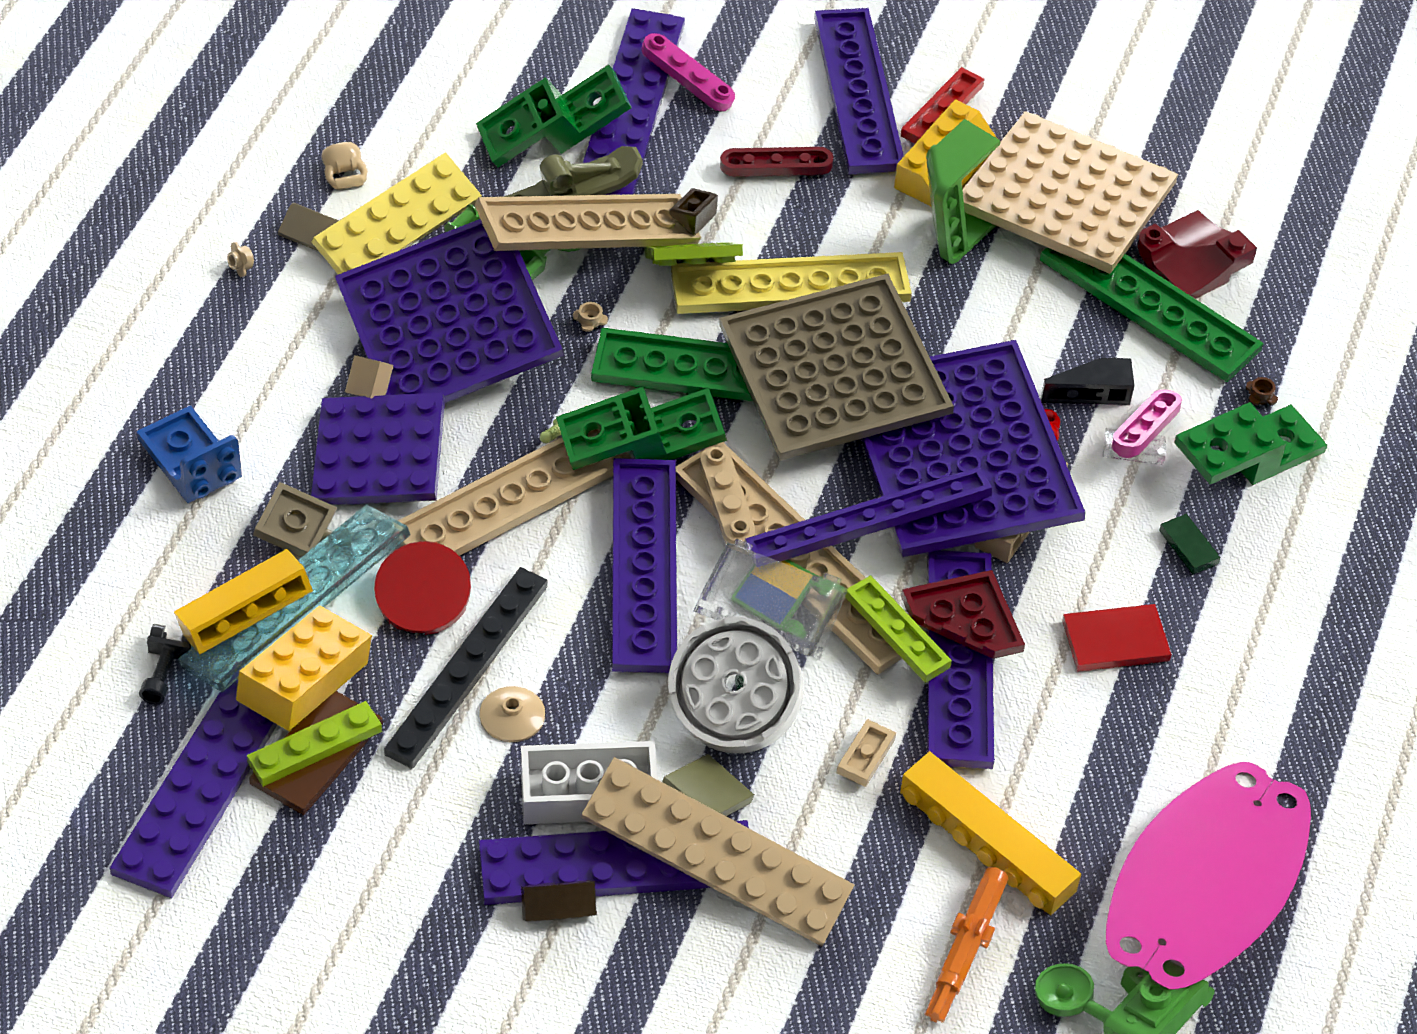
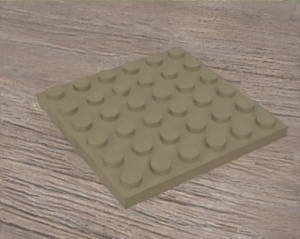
(835, 366)

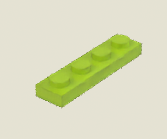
(898, 629)
(314, 743)

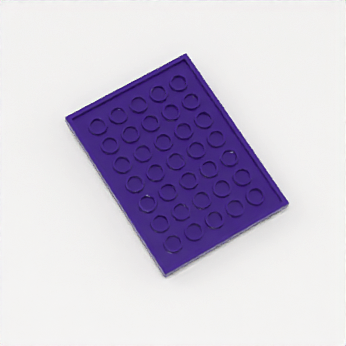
(992, 427)

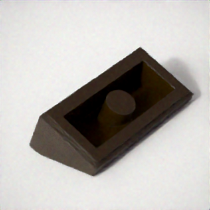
(695, 209)

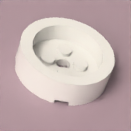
(740, 718)

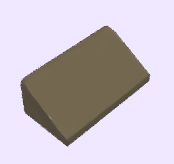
(304, 224)

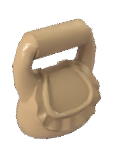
(344, 158)

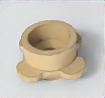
(240, 259)
(590, 316)

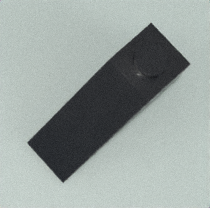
(1096, 382)

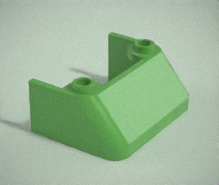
(947, 167)

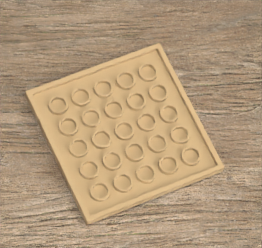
(1067, 191)

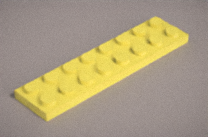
(769, 281)

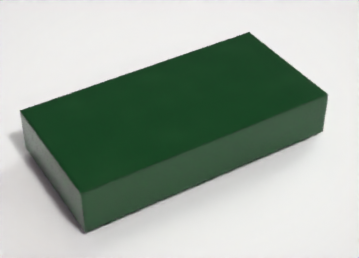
(1189, 544)

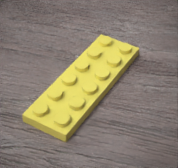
(398, 216)

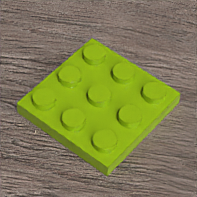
(694, 253)

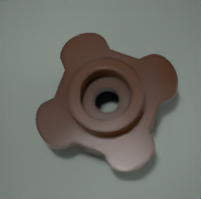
(1261, 391)

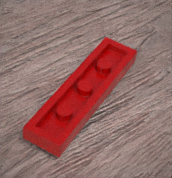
(960, 86)

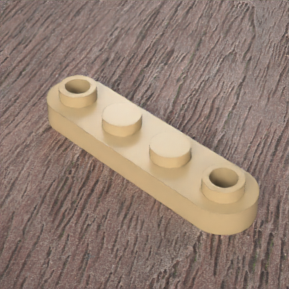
(726, 494)

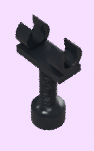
(154, 689)

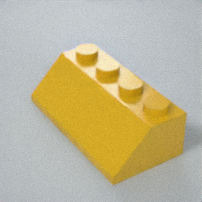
(912, 169)

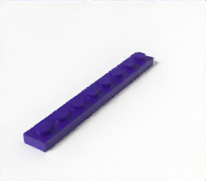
(872, 515)

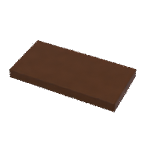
(306, 785)

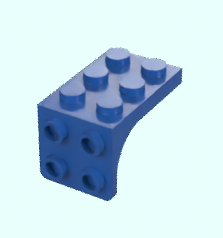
(191, 454)

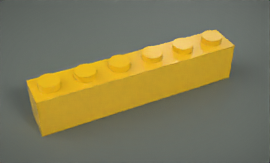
(990, 833)

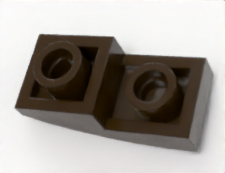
(558, 901)

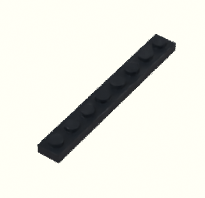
(465, 668)

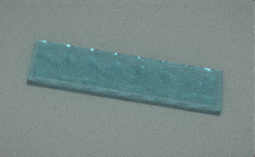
(330, 569)

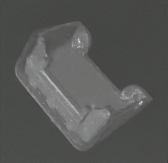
(774, 593)

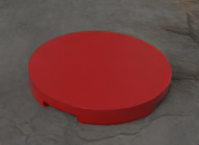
(422, 587)

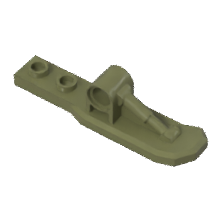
(589, 178)

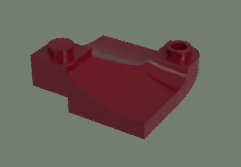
(1195, 253)

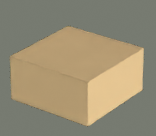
(368, 377)

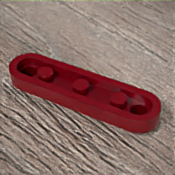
(776, 161)

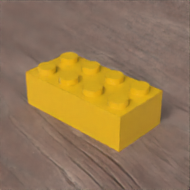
(303, 667)

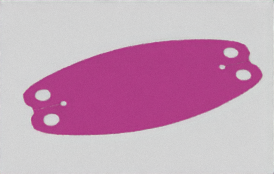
(1208, 874)

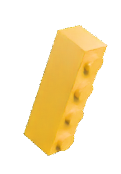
(243, 601)

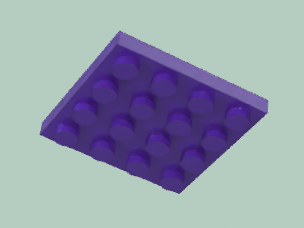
(379, 449)

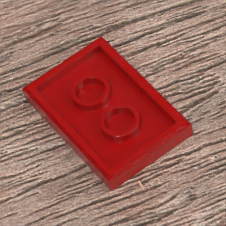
(1116, 637)

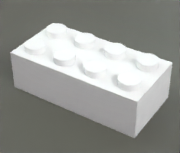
(564, 776)

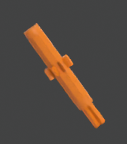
(971, 933)

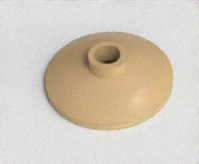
(512, 724)

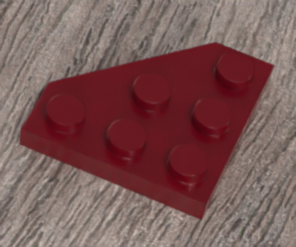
(968, 612)

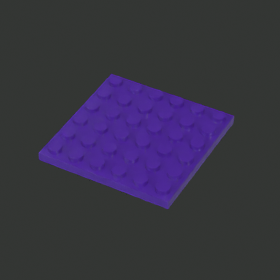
(450, 314)

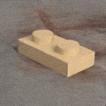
(866, 753)

